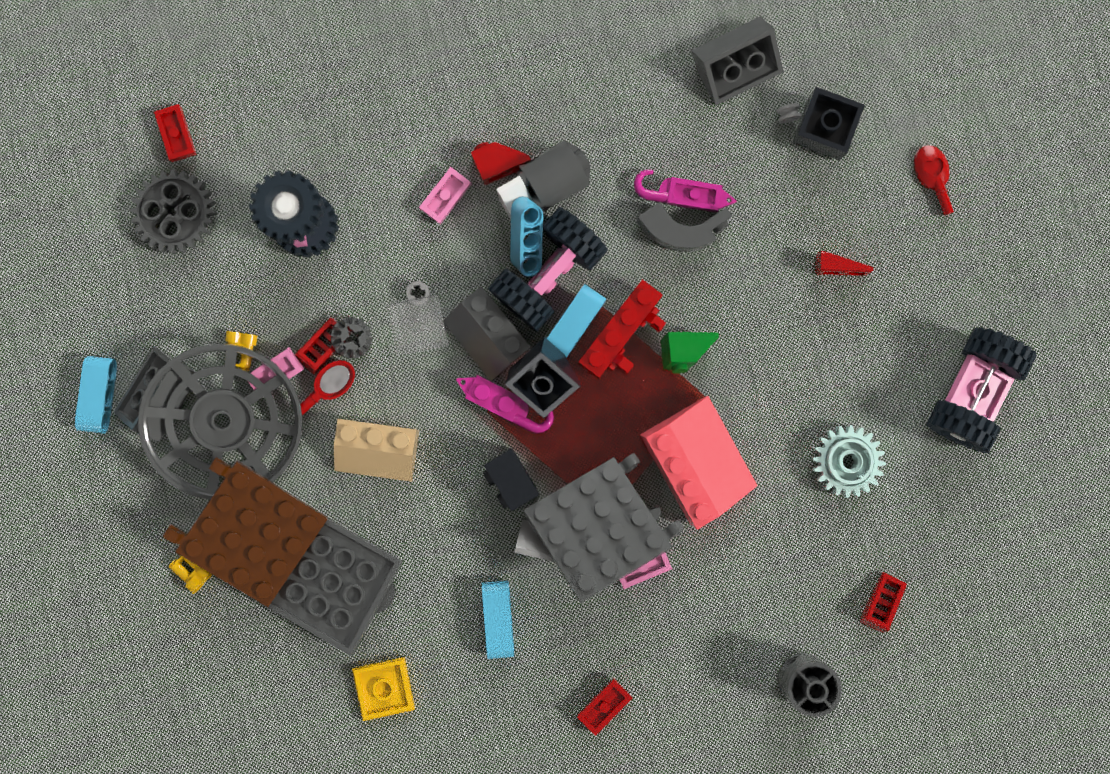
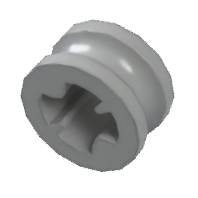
(788, 113)
(423, 287)

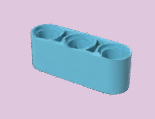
(521, 226)
(576, 319)
(95, 394)
(498, 619)

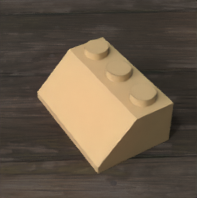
(375, 450)

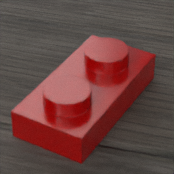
(175, 133)
(604, 706)

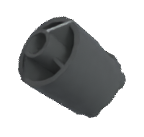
(556, 174)
(809, 685)

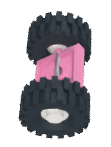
(294, 214)
(574, 243)
(981, 388)

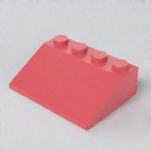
(699, 462)

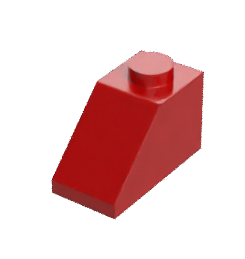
(497, 161)

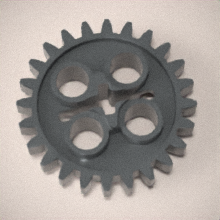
(158, 194)

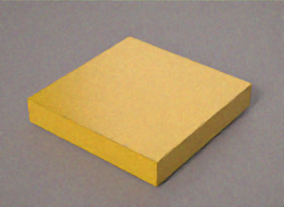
(383, 688)

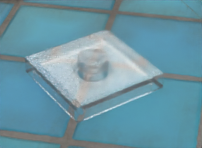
(417, 325)

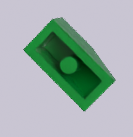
(684, 349)

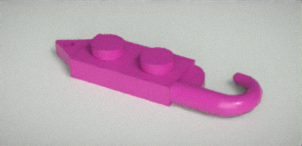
(685, 193)
(502, 403)

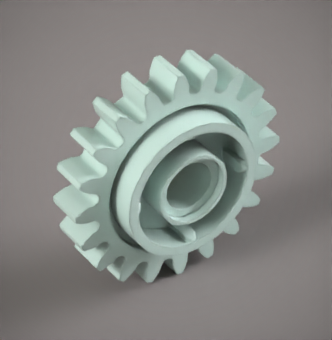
(864, 461)

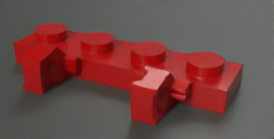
(609, 345)

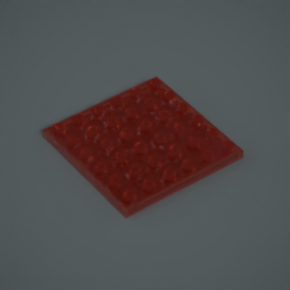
(606, 412)

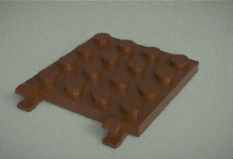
(249, 532)

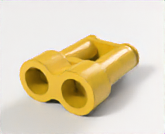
(244, 340)
(193, 580)

